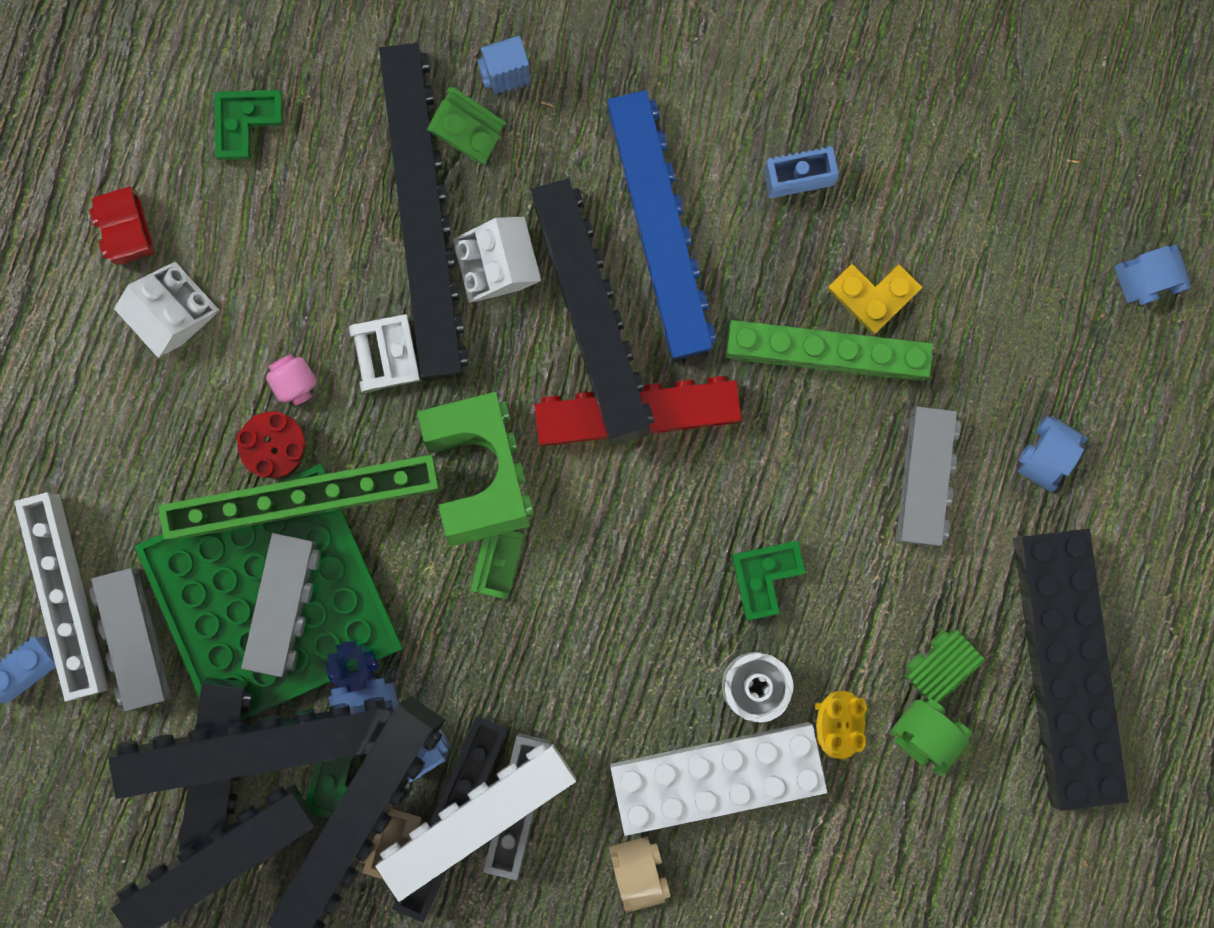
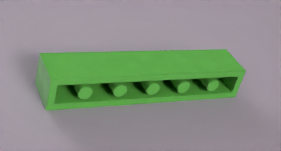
(828, 351)

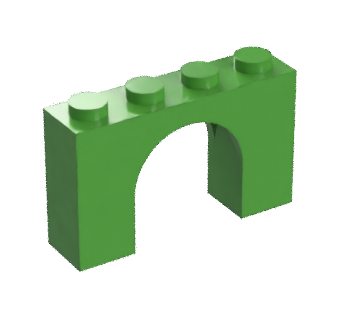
(501, 505)

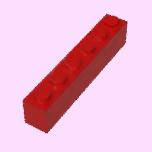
(673, 409)

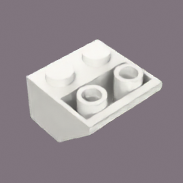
(496, 258)
(165, 308)

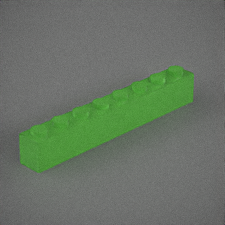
(299, 498)

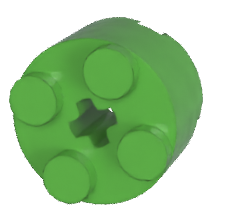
(930, 735)

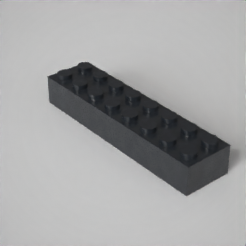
(1070, 670)

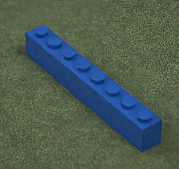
(659, 225)

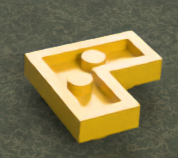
(873, 304)

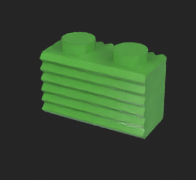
(943, 666)

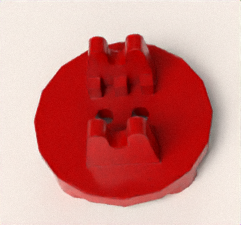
(257, 453)

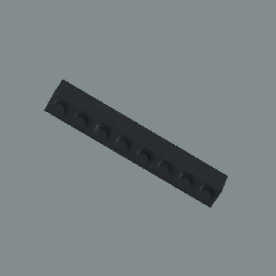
(590, 312)
(247, 749)
(359, 816)

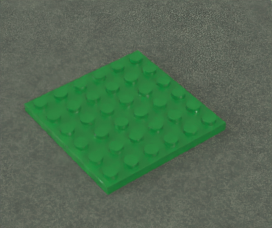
(212, 588)

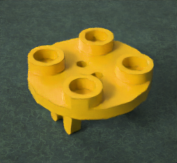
(841, 724)

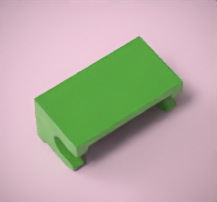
(497, 564)

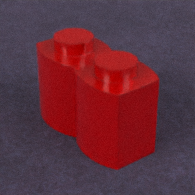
(122, 226)

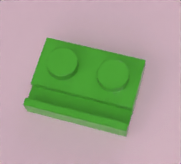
(466, 126)

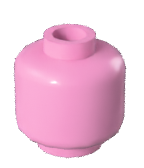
(291, 379)

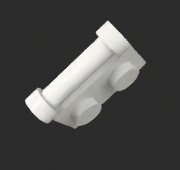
(395, 350)

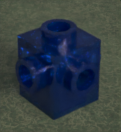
(338, 668)

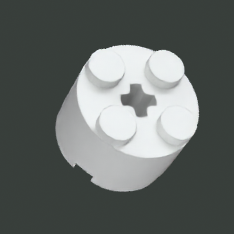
(775, 693)

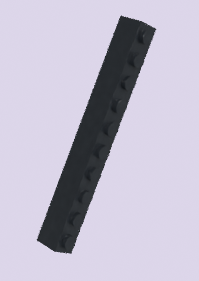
(421, 212)

